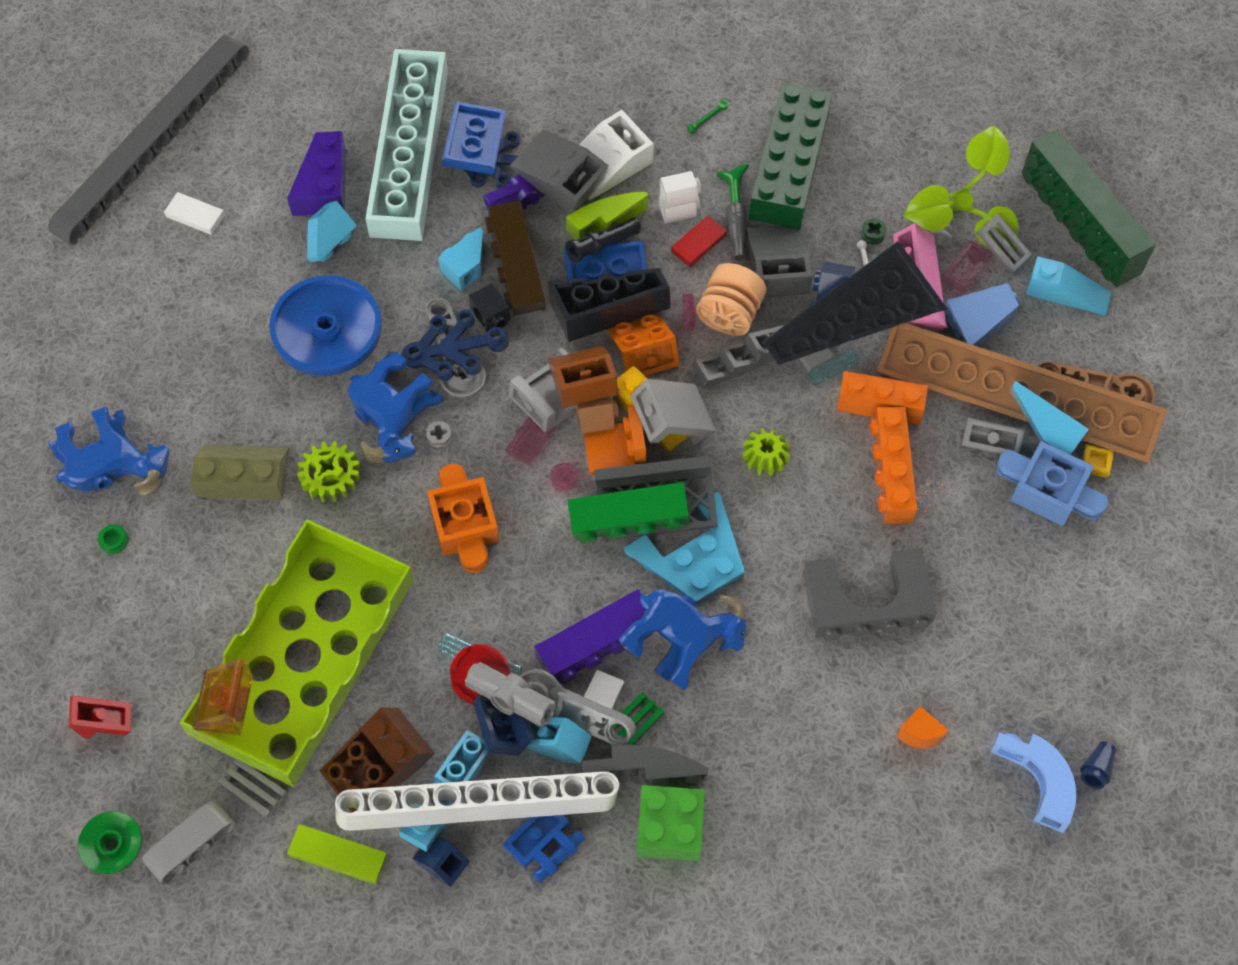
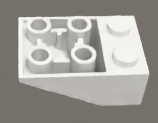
(620, 146)

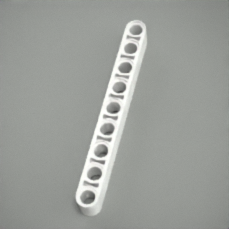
(466, 810)

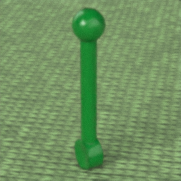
(722, 105)

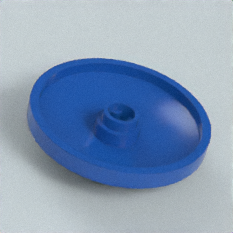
(325, 325)

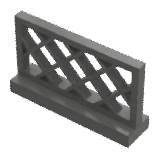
(662, 473)

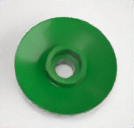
(99, 832)

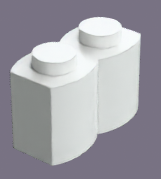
(679, 196)

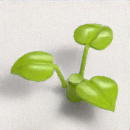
(934, 206)

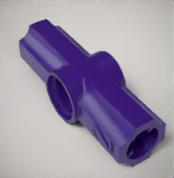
(517, 189)

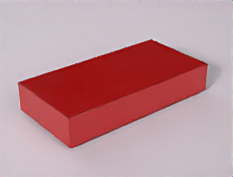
(698, 241)

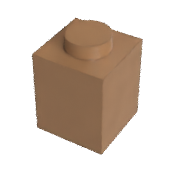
(596, 415)

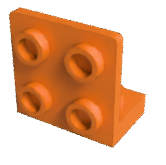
(646, 345)
(617, 446)

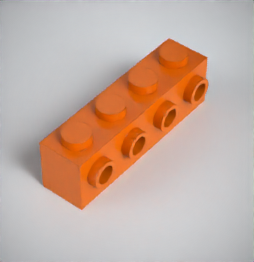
(894, 465)

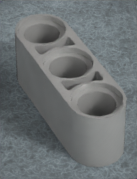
(189, 839)

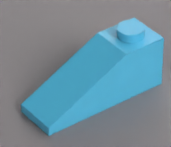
(1066, 286)
(1047, 421)

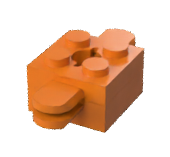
(463, 517)

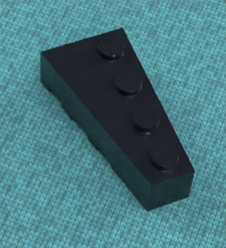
(607, 301)

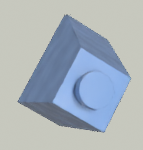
(981, 314)

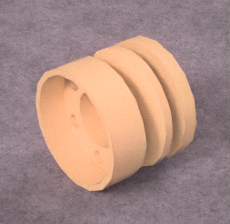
(731, 299)

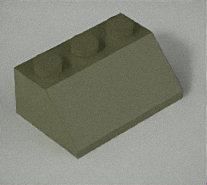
(240, 472)

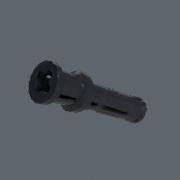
(593, 242)

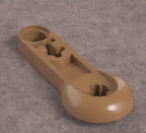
(1119, 383)

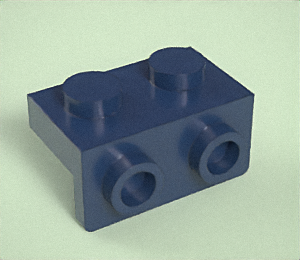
(501, 731)

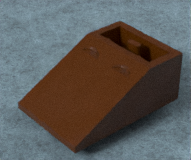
(378, 754)

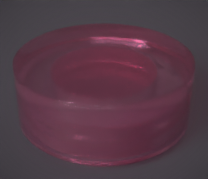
(564, 477)

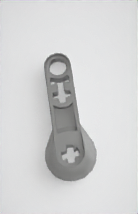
(456, 386)
(578, 708)

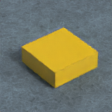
(1099, 458)

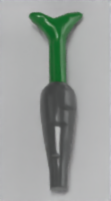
(736, 212)

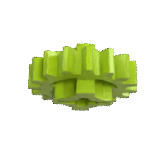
(329, 472)

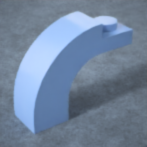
(1050, 771)

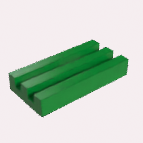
(649, 705)

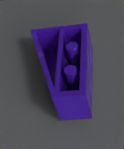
(320, 175)

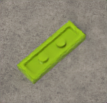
(337, 854)

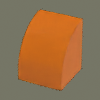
(922, 730)

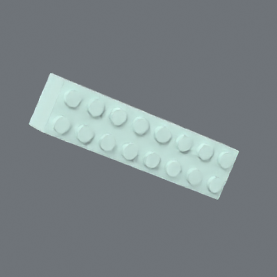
(407, 145)

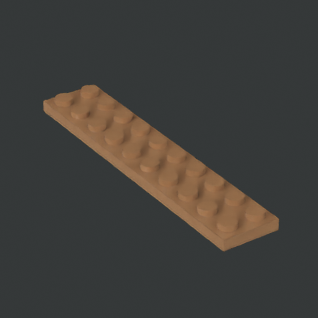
(985, 381)

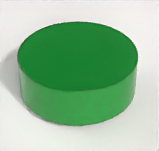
(113, 539)

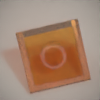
(224, 698)

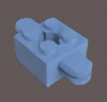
(1057, 473)

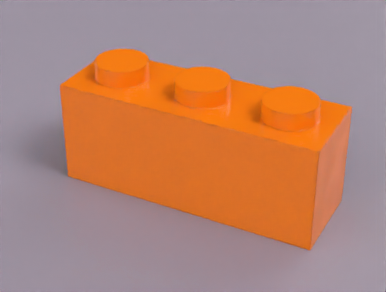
(864, 393)

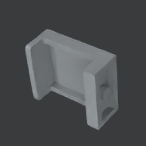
(539, 397)
(672, 409)

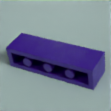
(589, 639)

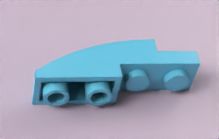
(460, 766)

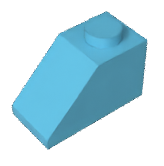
(560, 740)

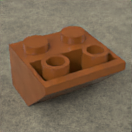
(583, 376)

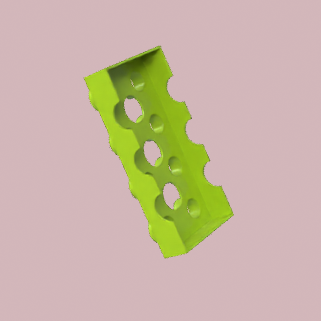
(267, 641)

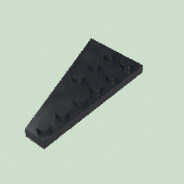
(871, 300)

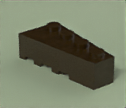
(516, 258)

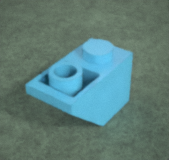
(326, 230)
(464, 260)

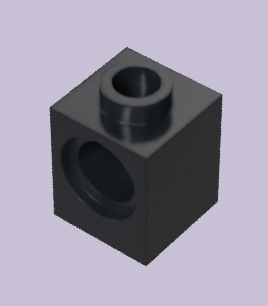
(489, 307)

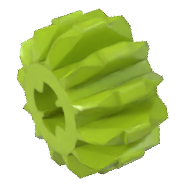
(755, 456)

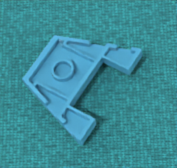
(701, 564)

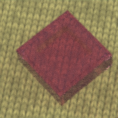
(688, 312)

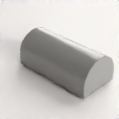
(991, 436)

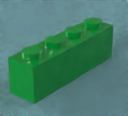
(628, 512)

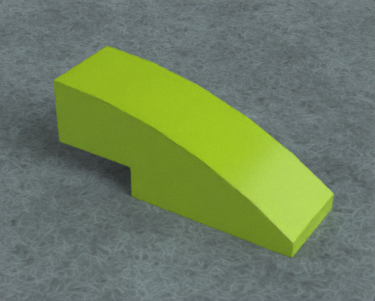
(606, 213)

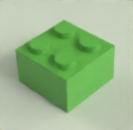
(670, 823)

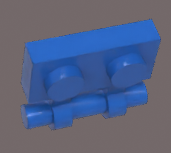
(535, 836)

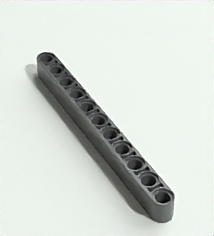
(147, 139)

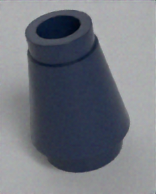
(1098, 767)

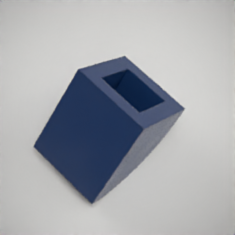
(442, 861)

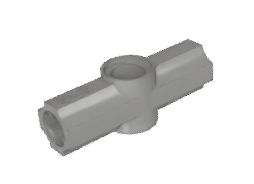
(510, 694)

